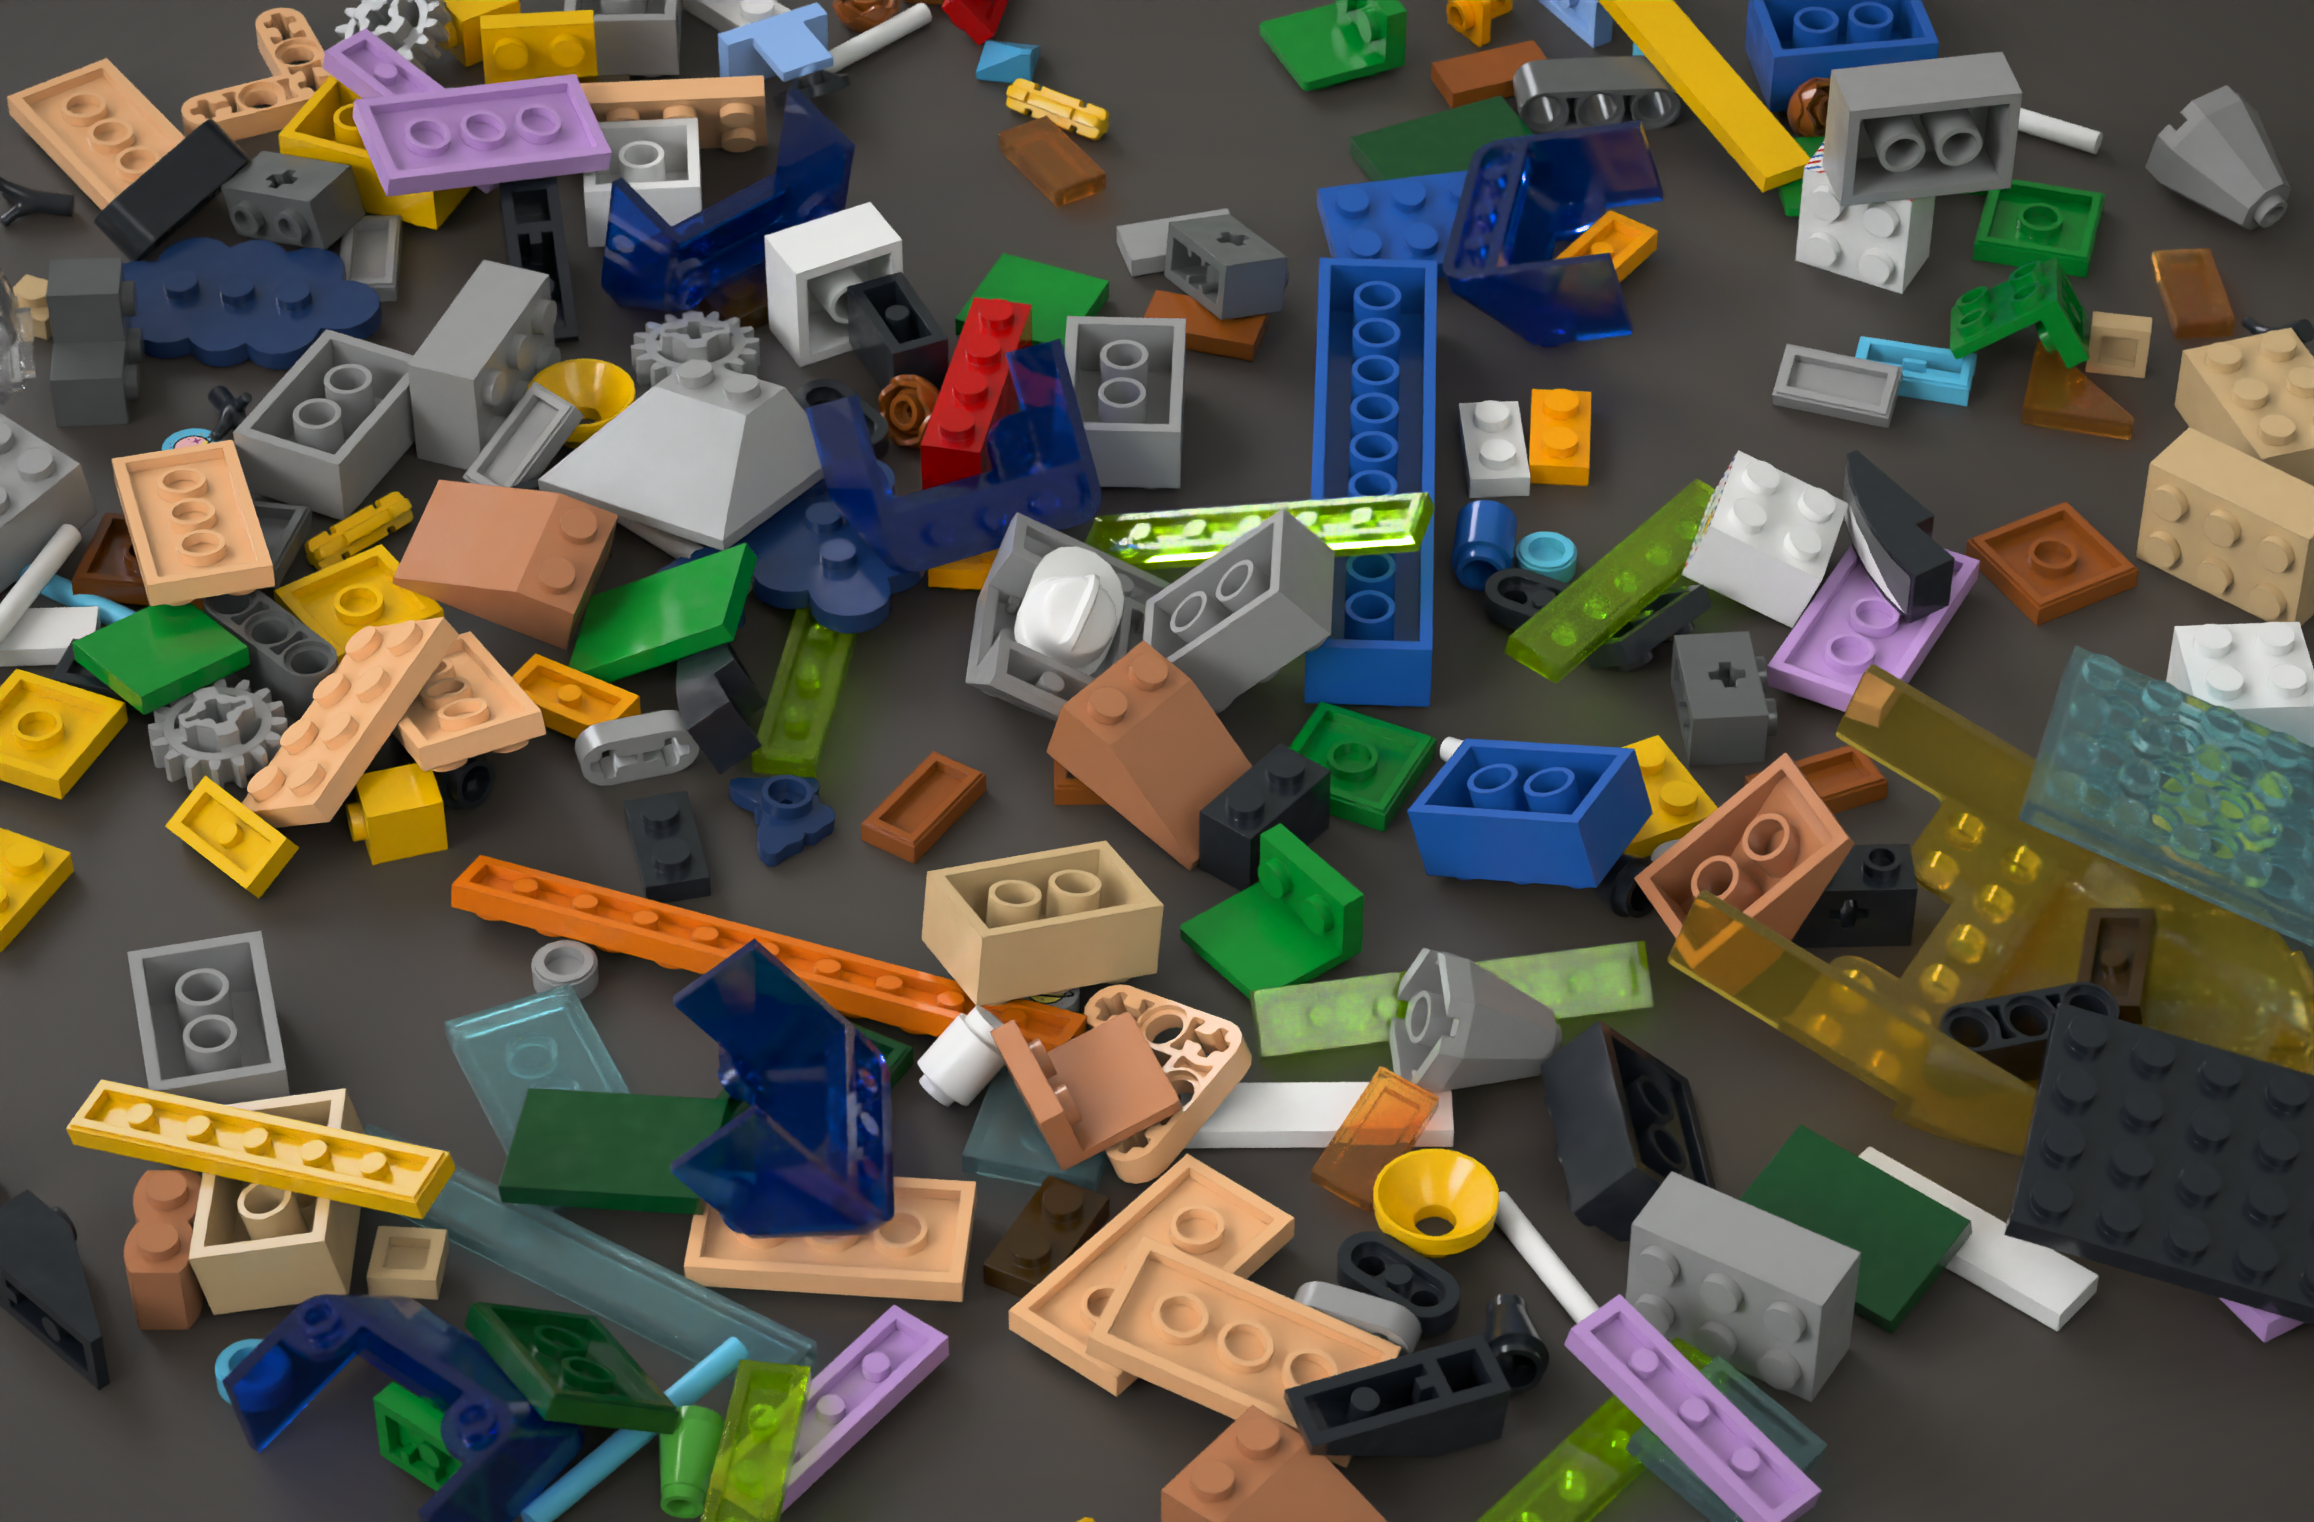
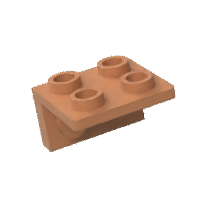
(1089, 1087)

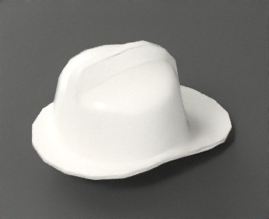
(1071, 608)

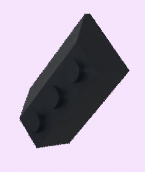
(1620, 1127)

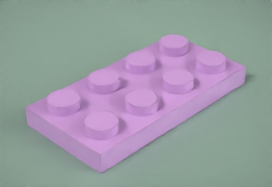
(481, 135)
(1857, 627)

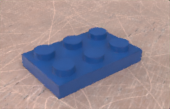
(1392, 217)

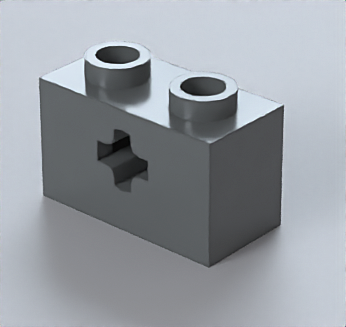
(293, 200)
(1226, 266)
(1721, 698)

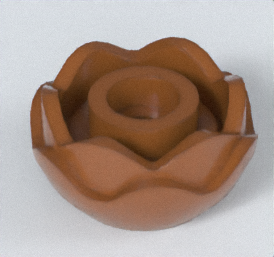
(865, 14)
(1809, 108)
(908, 408)

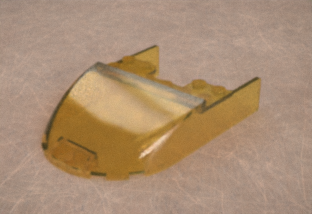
(2009, 931)

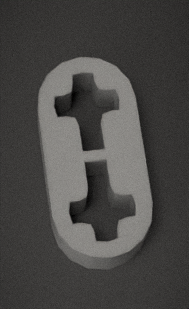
(635, 748)
(1365, 1312)

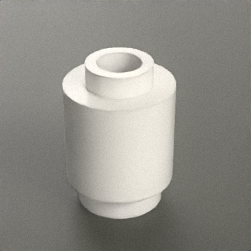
(962, 1058)

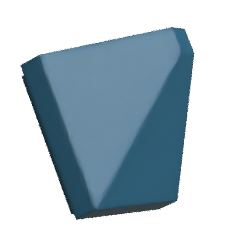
(1007, 61)

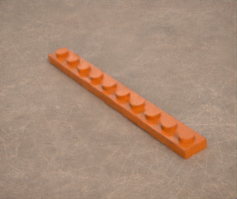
(699, 942)

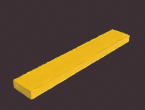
(1712, 90)
(262, 1149)

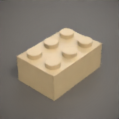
(2254, 398)
(2231, 527)
(1042, 923)
(272, 1244)

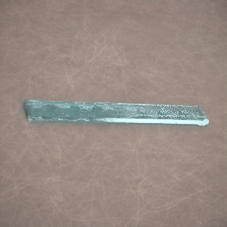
(603, 1274)

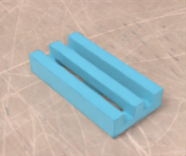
(1927, 370)

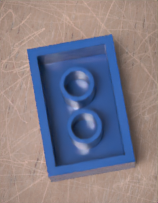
(1811, 37)
(1530, 812)

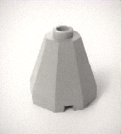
(2222, 161)
(1467, 1026)

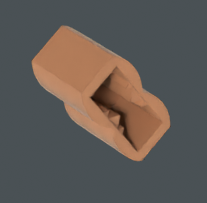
(158, 1248)

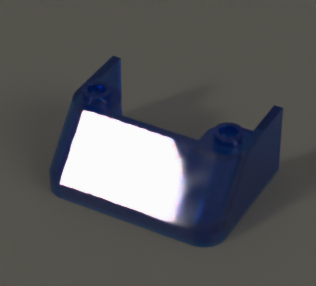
(1525, 199)
(680, 265)
(1036, 461)
(820, 1117)
(487, 1420)

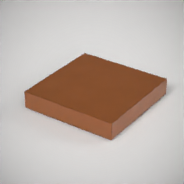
(2052, 563)

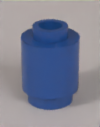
(1483, 542)

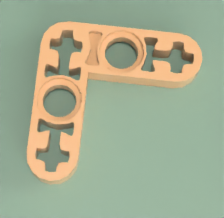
(285, 91)
(1186, 1066)

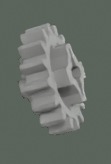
(404, 25)
(693, 337)
(217, 734)

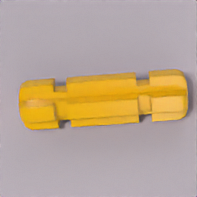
(1060, 108)
(359, 531)

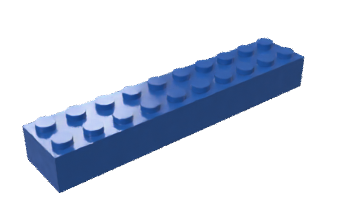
(1373, 441)

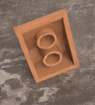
(509, 556)
(1149, 748)
(1759, 851)
(1262, 1475)

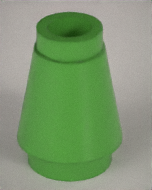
(689, 1460)

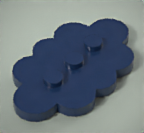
(246, 302)
(822, 563)

